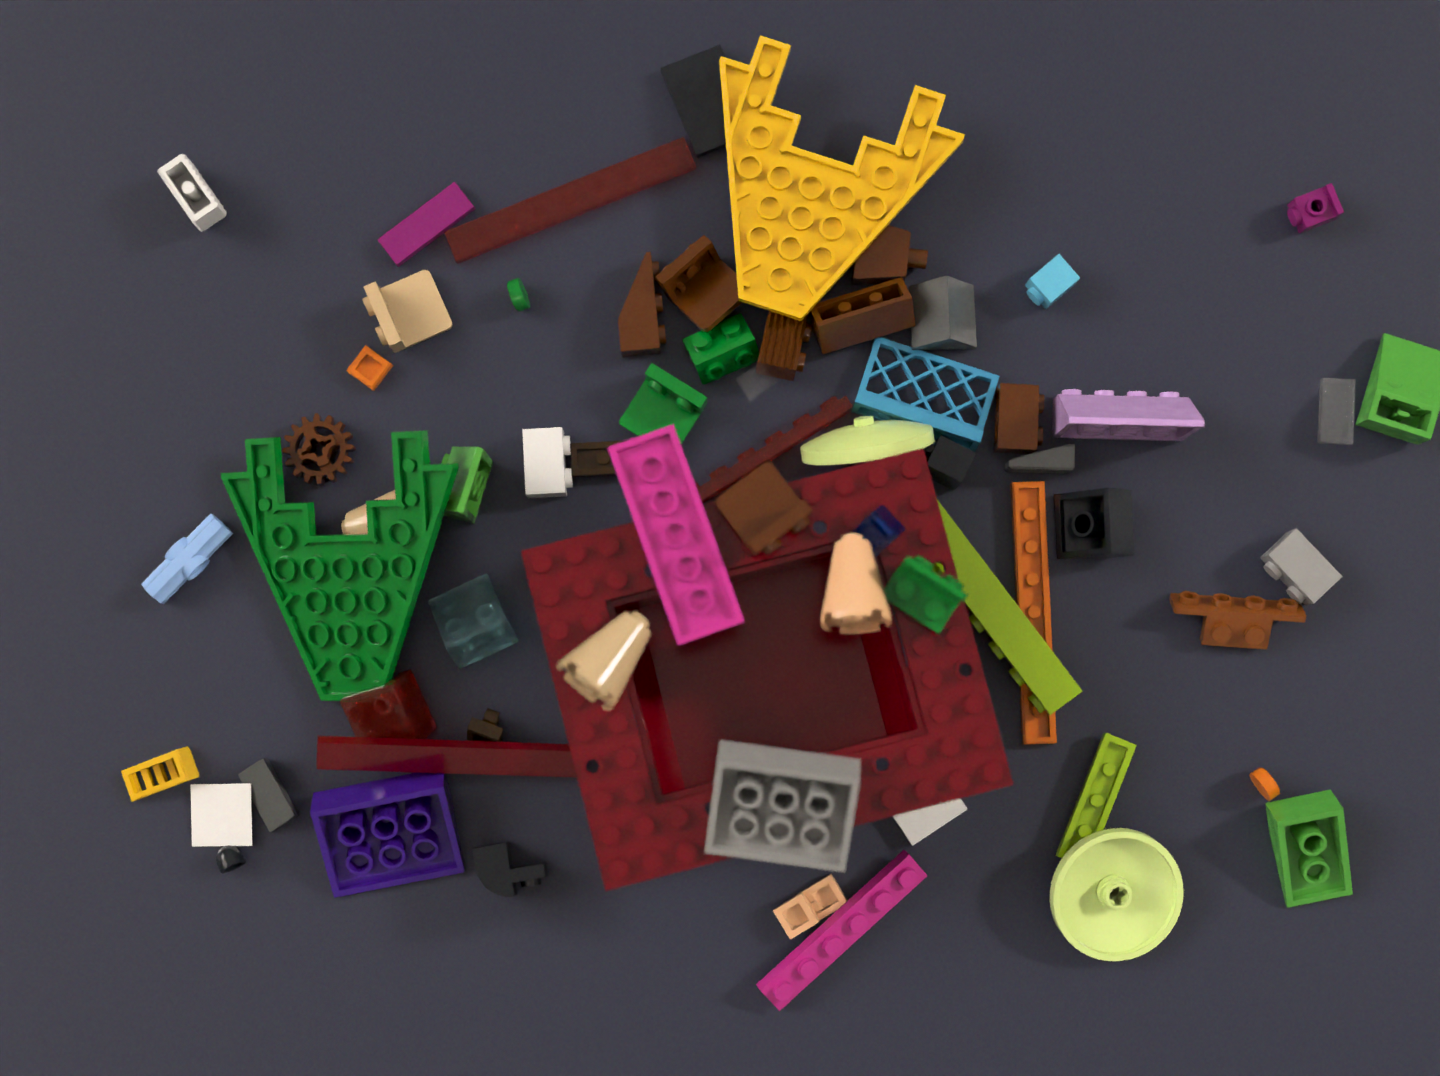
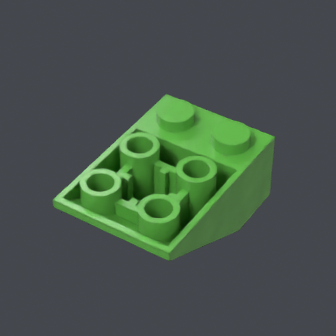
(1402, 391)

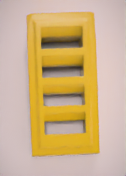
(180, 767)

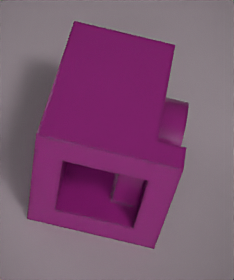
(1327, 208)

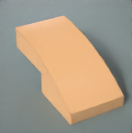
(810, 906)

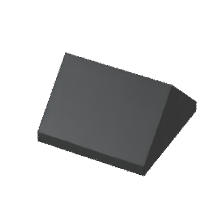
(943, 315)

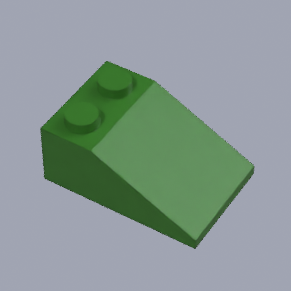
(469, 482)
(1310, 847)

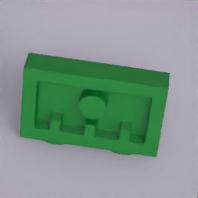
(661, 403)
(924, 593)

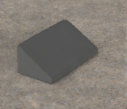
(269, 794)

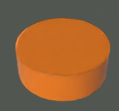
(1265, 783)

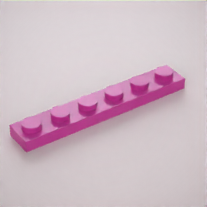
(841, 930)

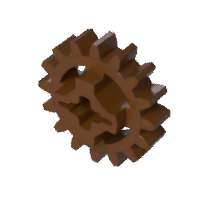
(305, 455)

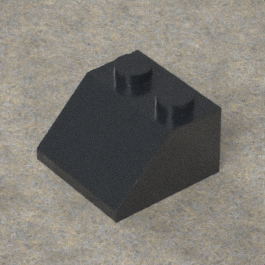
(1094, 524)

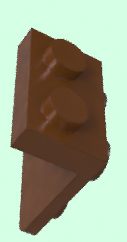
(700, 284)
(763, 509)

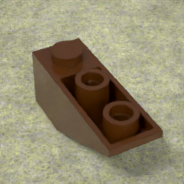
(638, 319)

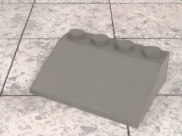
(783, 806)

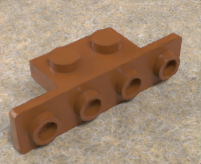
(1236, 620)

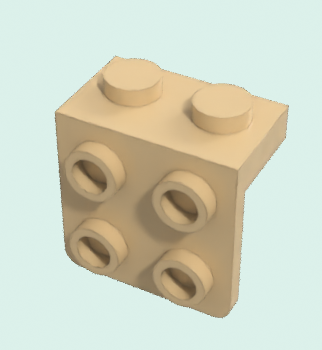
(407, 310)

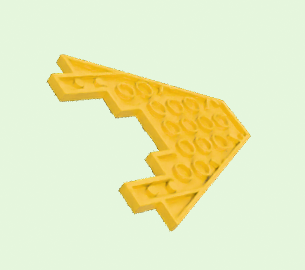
(804, 214)

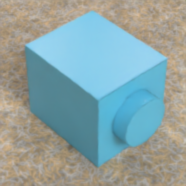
(1051, 282)

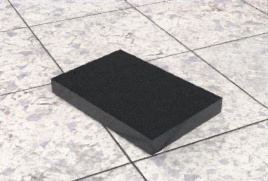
(698, 98)

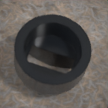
(229, 859)

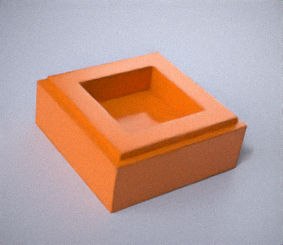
(369, 368)

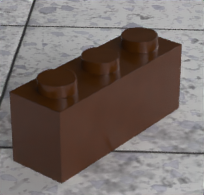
(862, 315)

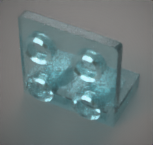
(472, 621)

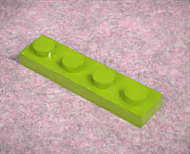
(1098, 790)

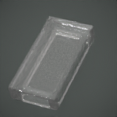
(1336, 411)

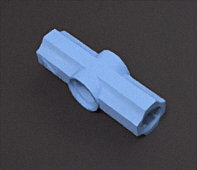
(186, 558)

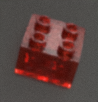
(390, 710)

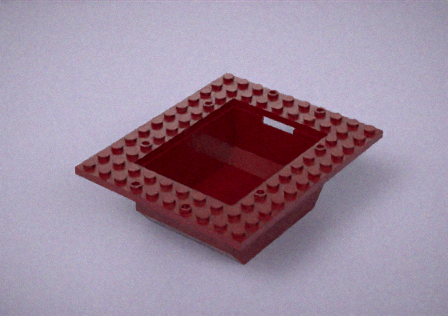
(766, 679)

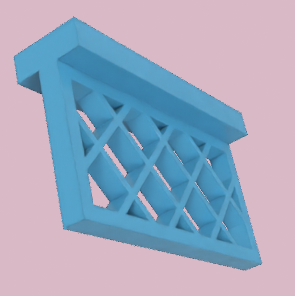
(886, 408)

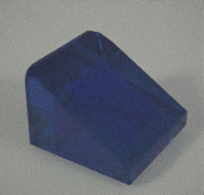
(880, 529)

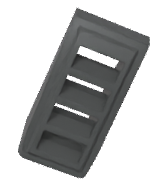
(1051, 461)

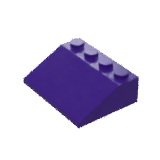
(387, 832)

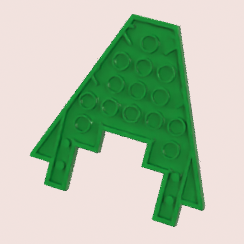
(345, 592)

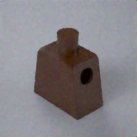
(888, 258)

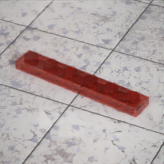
(776, 445)

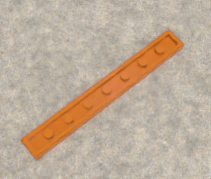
(1032, 591)

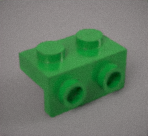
(722, 349)

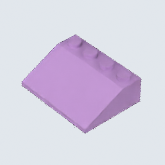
(1124, 416)

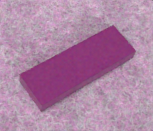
(426, 224)

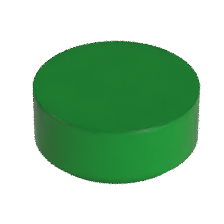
(518, 294)

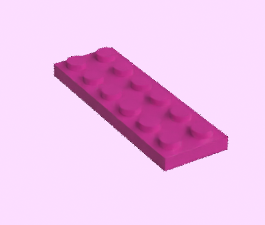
(675, 535)

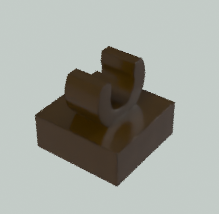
(485, 729)

